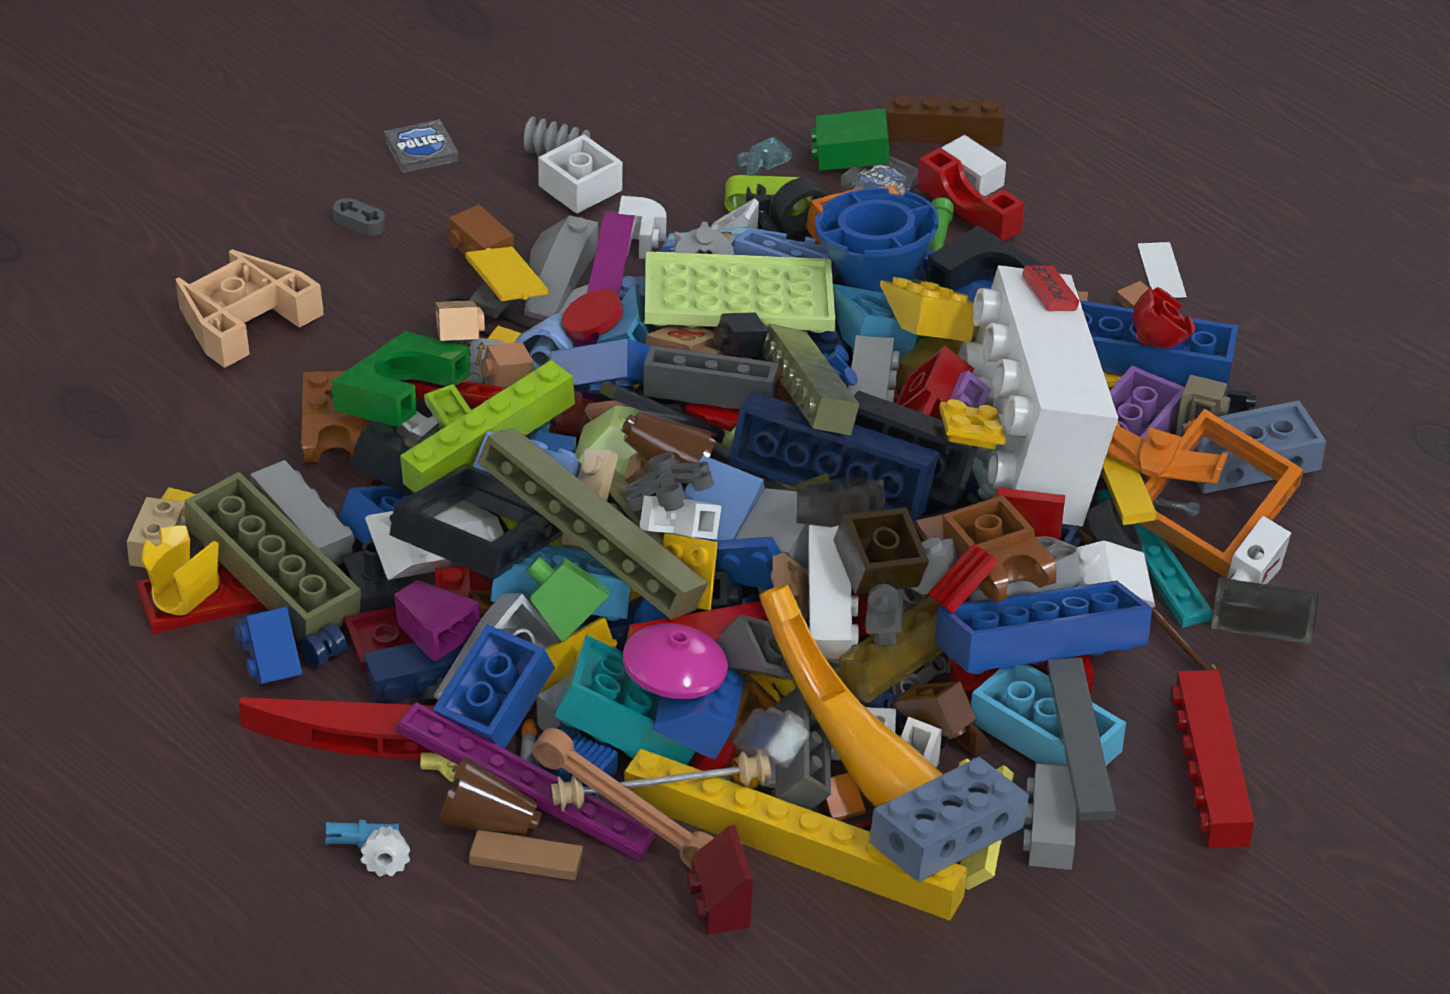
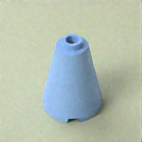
(545, 338)

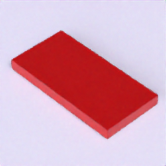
(228, 600)

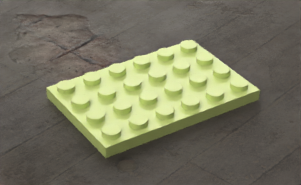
(701, 287)

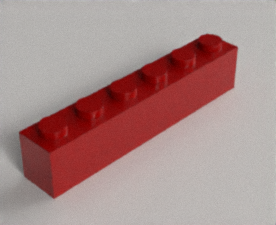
(1212, 759)

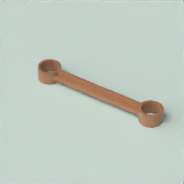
(567, 758)

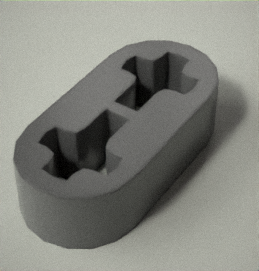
(359, 217)

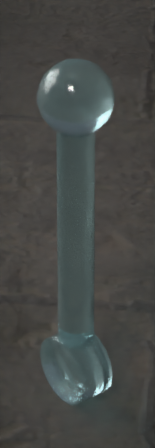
(1192, 508)

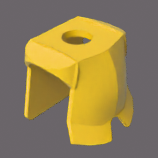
(174, 572)

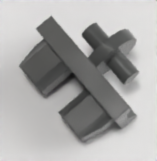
(884, 614)

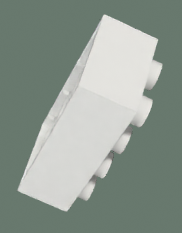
(1045, 393)

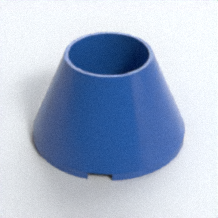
(876, 235)

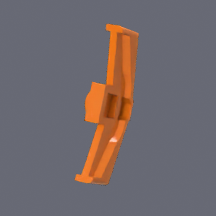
(1160, 456)

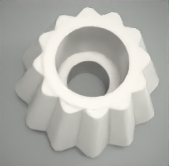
(385, 851)

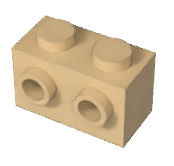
(152, 517)

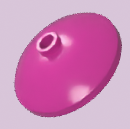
(675, 661)

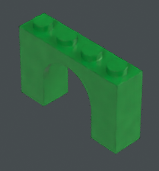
(374, 385)

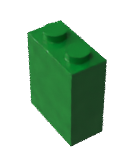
(851, 139)

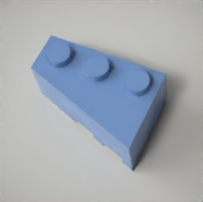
(769, 243)

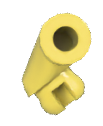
(434, 761)

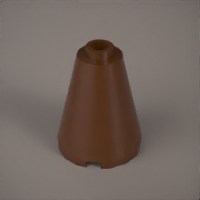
(656, 435)
(487, 803)

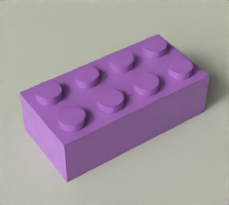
(1146, 402)

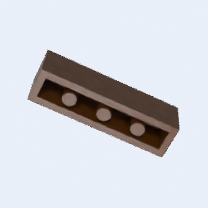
(945, 119)

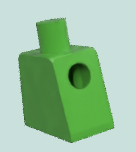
(565, 594)

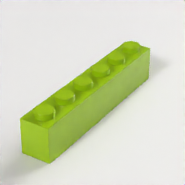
(520, 406)

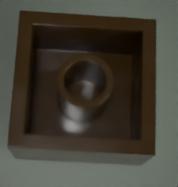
(880, 550)

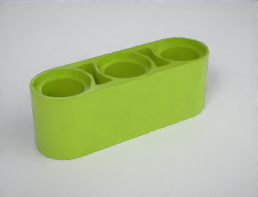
(736, 191)

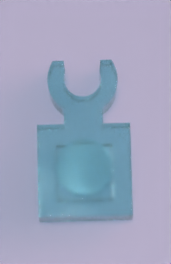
(767, 153)

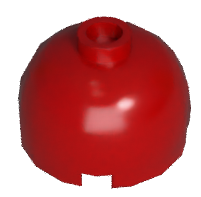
(1159, 320)

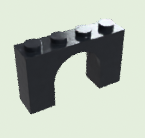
(973, 257)

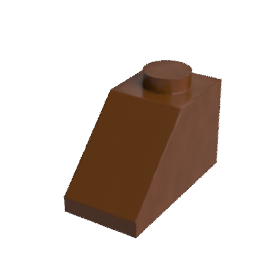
(938, 705)

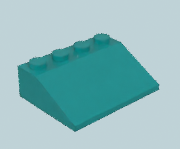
(612, 706)

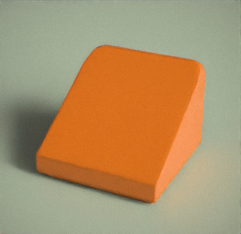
(844, 798)

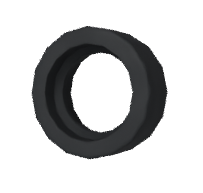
(787, 197)
(1108, 526)

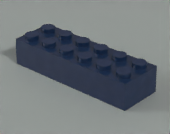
(782, 445)

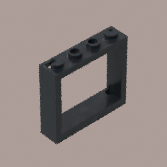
(415, 522)

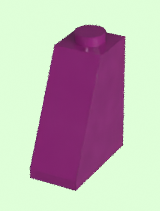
(435, 618)

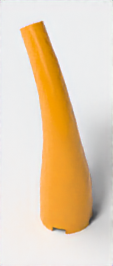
(871, 753)

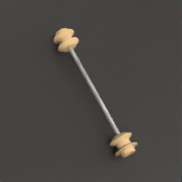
(748, 769)

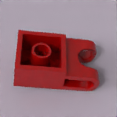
(932, 382)

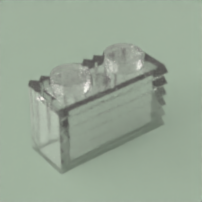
(774, 734)

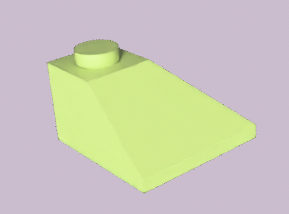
(606, 434)

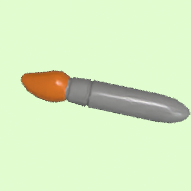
(528, 734)

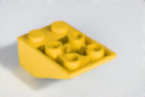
(930, 309)

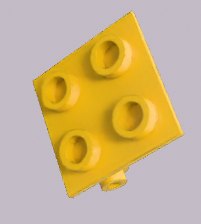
(698, 556)

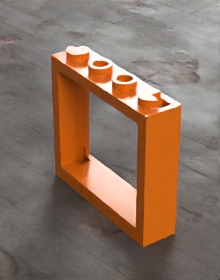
(1249, 450)

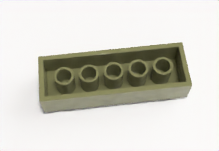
(271, 555)

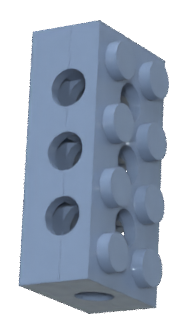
(1279, 427)
(948, 818)

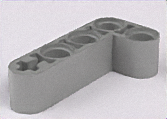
(1066, 570)

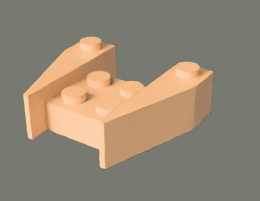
(239, 292)

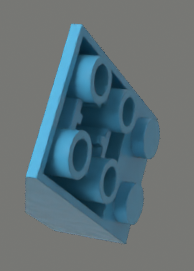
(631, 324)

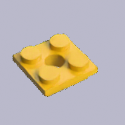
(972, 425)

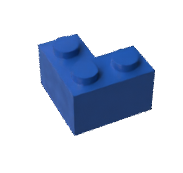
(270, 645)

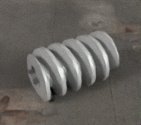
(543, 140)

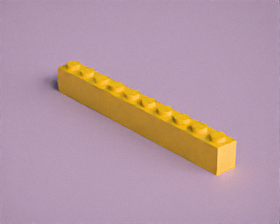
(793, 834)

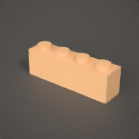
(459, 320)

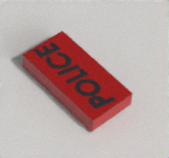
(1050, 288)

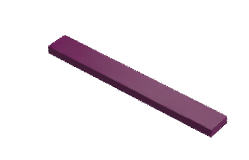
(609, 263)
(593, 817)

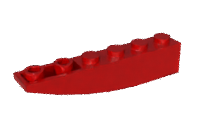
(333, 726)

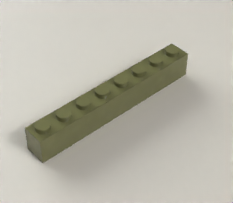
(810, 380)
(592, 523)

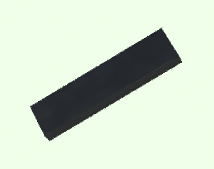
(654, 408)

